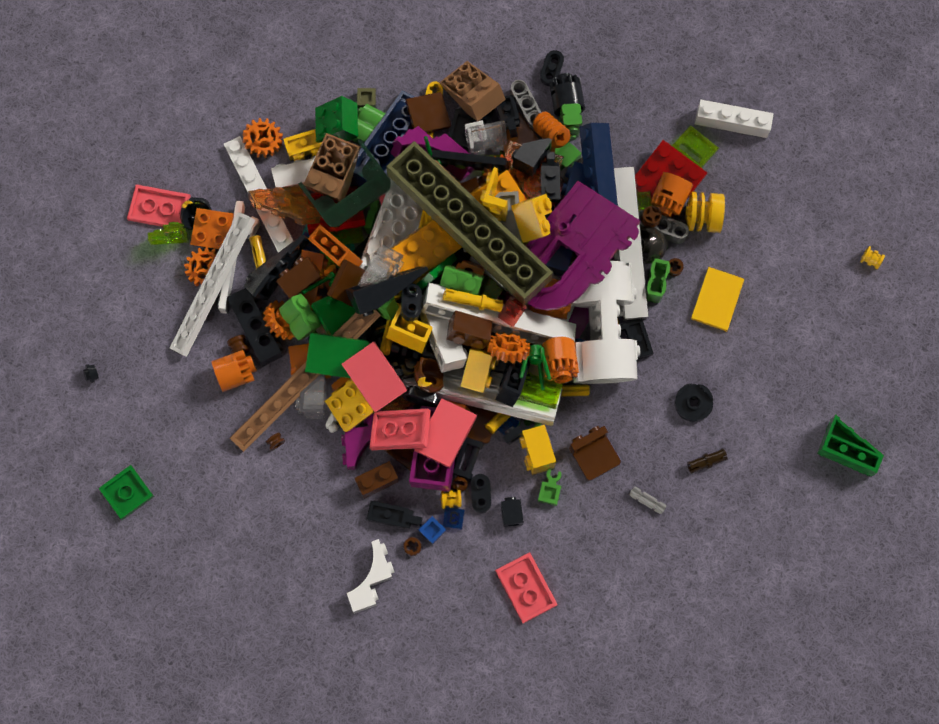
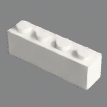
(734, 118)
(292, 173)
(447, 353)

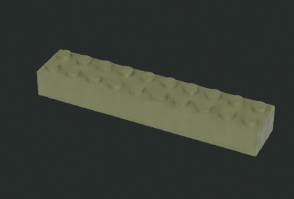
(469, 223)

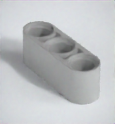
(525, 98)
(671, 226)

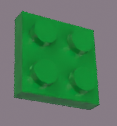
(126, 492)

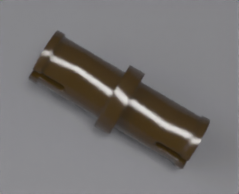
(707, 460)

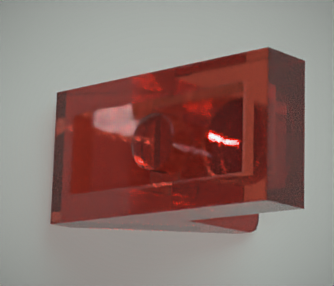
(511, 311)

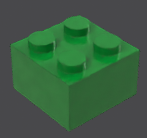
(337, 118)

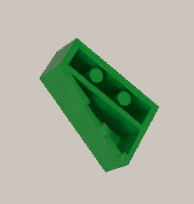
(849, 449)

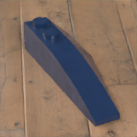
(380, 141)

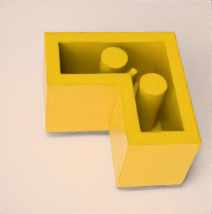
(531, 217)
(409, 334)
(478, 370)
(539, 450)

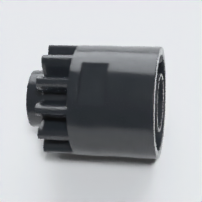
(566, 90)

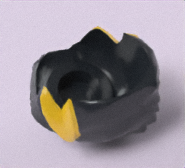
(188, 211)

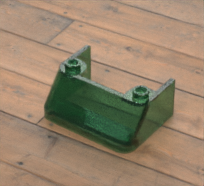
(375, 187)

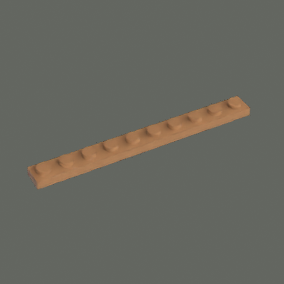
(291, 389)

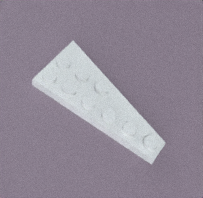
(395, 221)

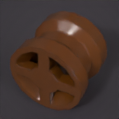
(654, 214)
(238, 343)

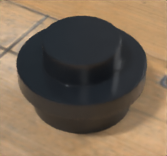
(90, 373)

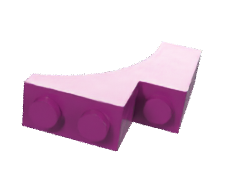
(441, 143)
(356, 442)

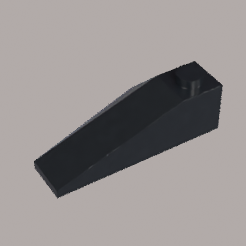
(263, 280)
(373, 296)

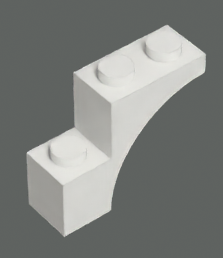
(363, 596)

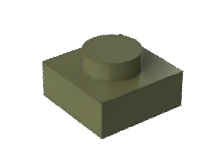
(366, 96)

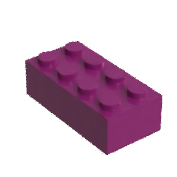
(428, 473)

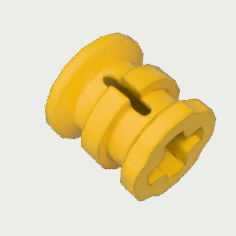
(872, 258)
(451, 499)

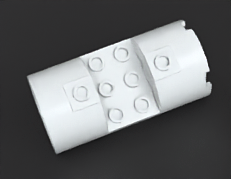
(605, 355)

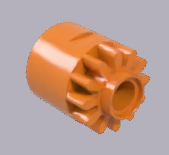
(671, 194)
(561, 359)
(234, 370)

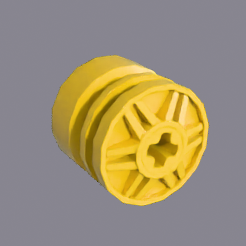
(706, 212)

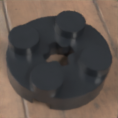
(698, 392)

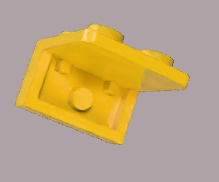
(302, 145)
(496, 206)
(349, 406)

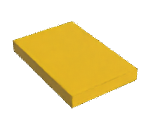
(717, 299)

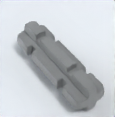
(647, 500)

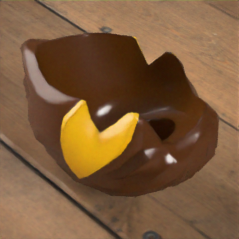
(428, 375)

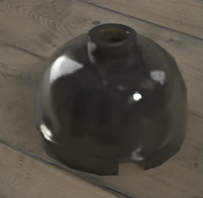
(653, 243)

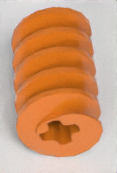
(550, 127)

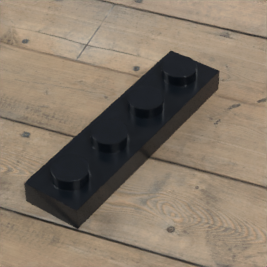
(464, 160)

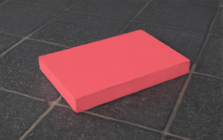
(156, 206)
(374, 376)
(400, 429)
(447, 432)
(526, 587)

